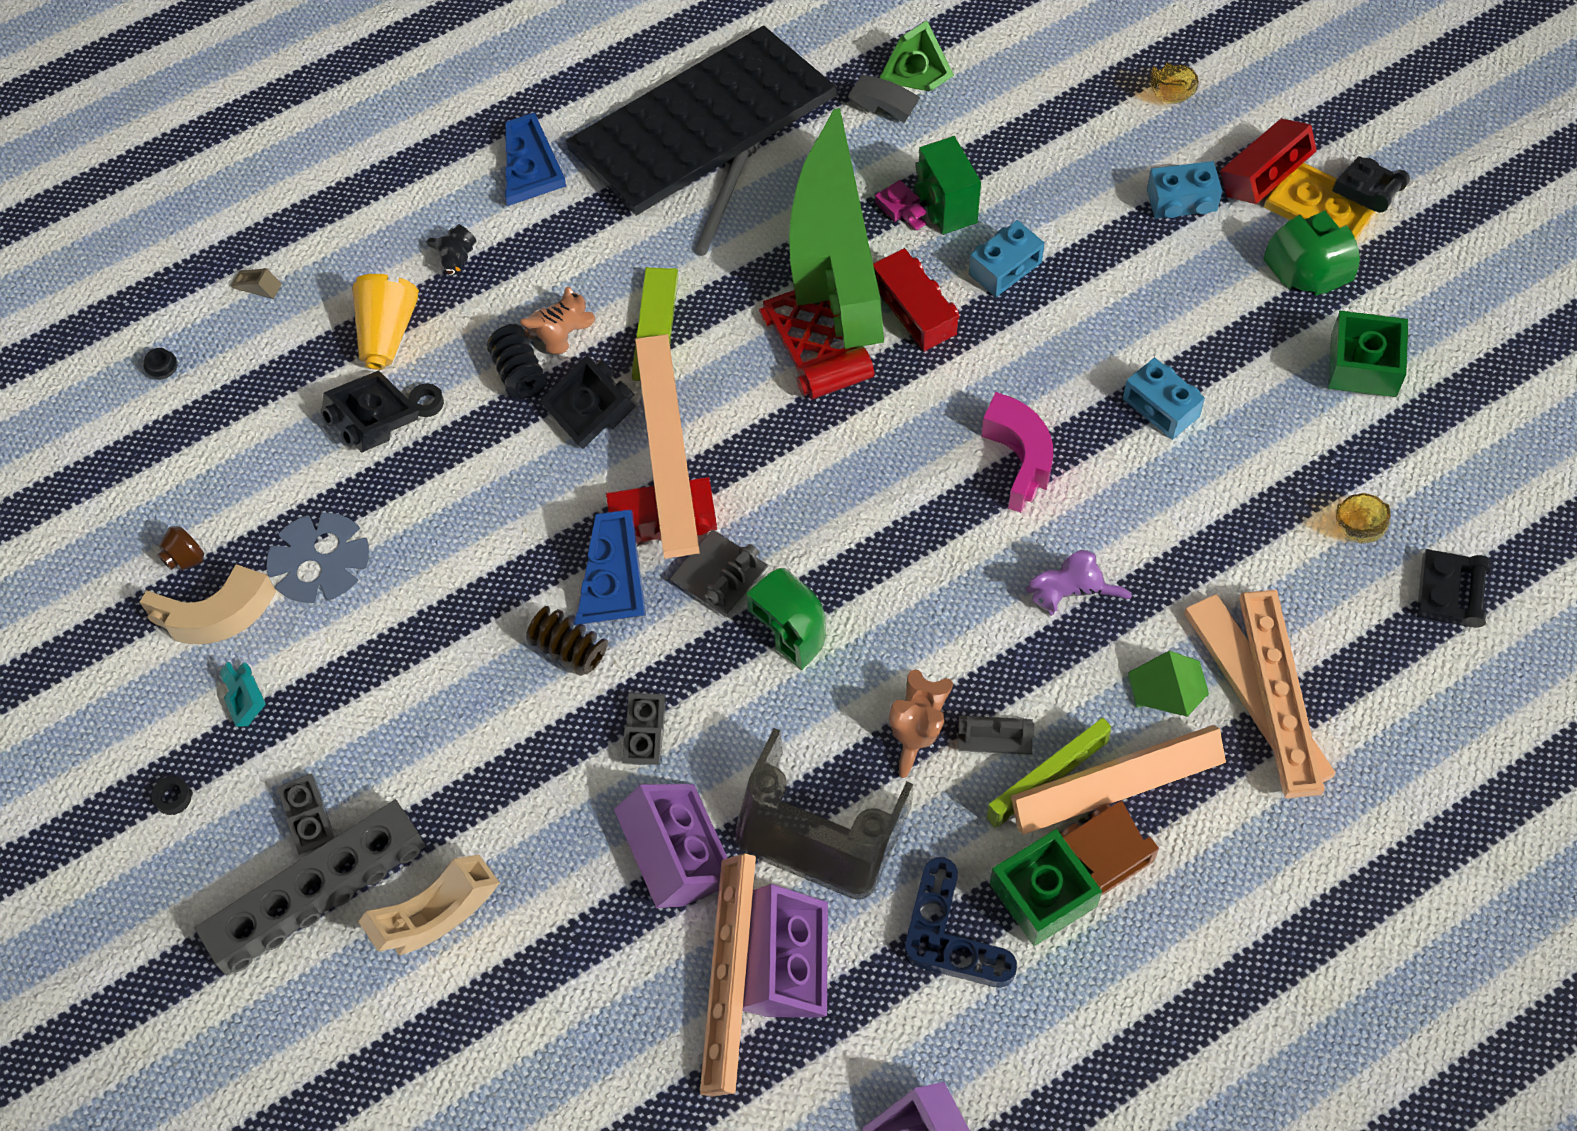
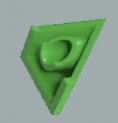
(918, 61)
(1169, 684)

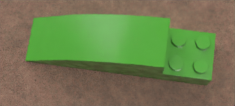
(831, 242)

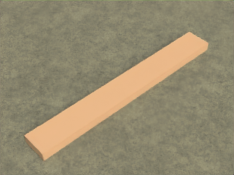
(667, 447)

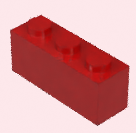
(1268, 160)
(916, 299)
(645, 512)

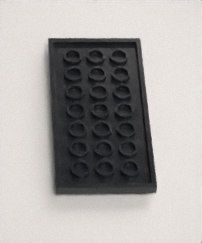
(700, 119)

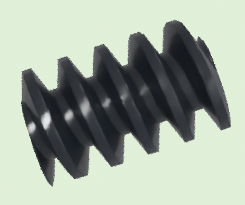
(516, 362)

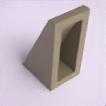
(257, 282)

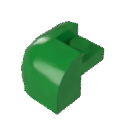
(1313, 254)
(791, 613)

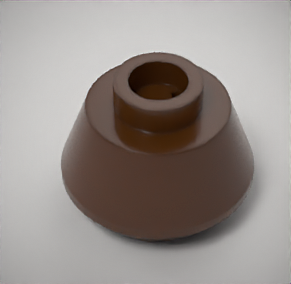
(179, 549)

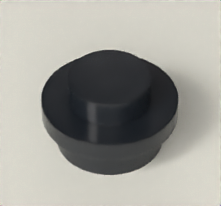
(160, 363)

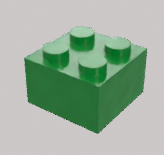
(948, 185)
(1368, 353)
(1045, 887)

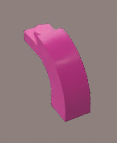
(1028, 436)

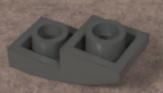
(876, 92)
(644, 729)
(305, 813)

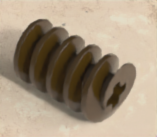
(565, 644)

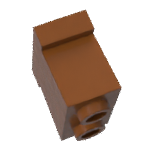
(1110, 846)

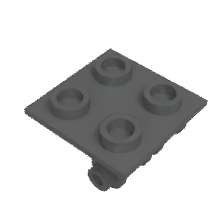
(719, 572)

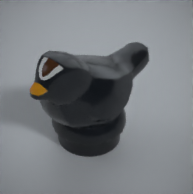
(453, 248)

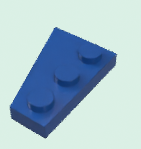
(530, 161)
(613, 573)

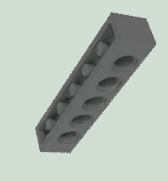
(256, 909)

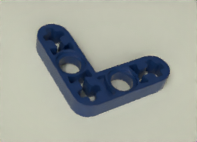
(934, 934)

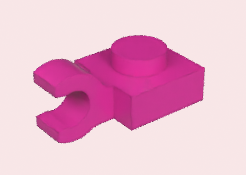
(901, 202)

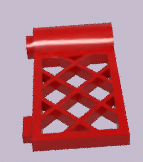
(832, 367)

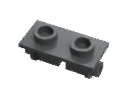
(995, 734)

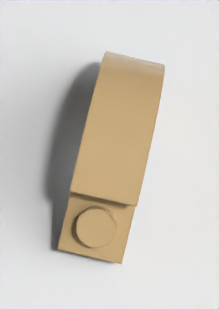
(217, 617)
(435, 911)

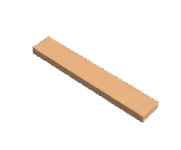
(1234, 658)
(1281, 694)
(1118, 779)
(728, 976)

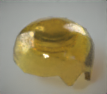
(1174, 83)
(1363, 518)

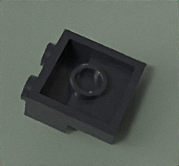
(588, 400)
(367, 410)

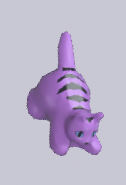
(1077, 577)

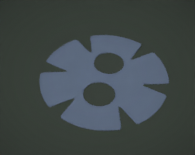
(334, 577)

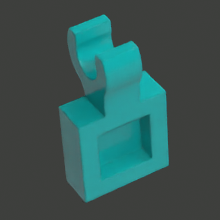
(244, 696)

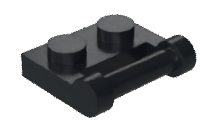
(1363, 177)
(1441, 586)

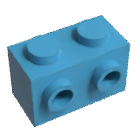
(1184, 190)
(1006, 258)
(1163, 398)

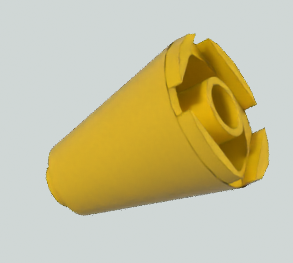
(381, 317)

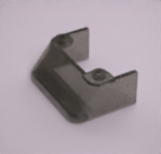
(811, 845)

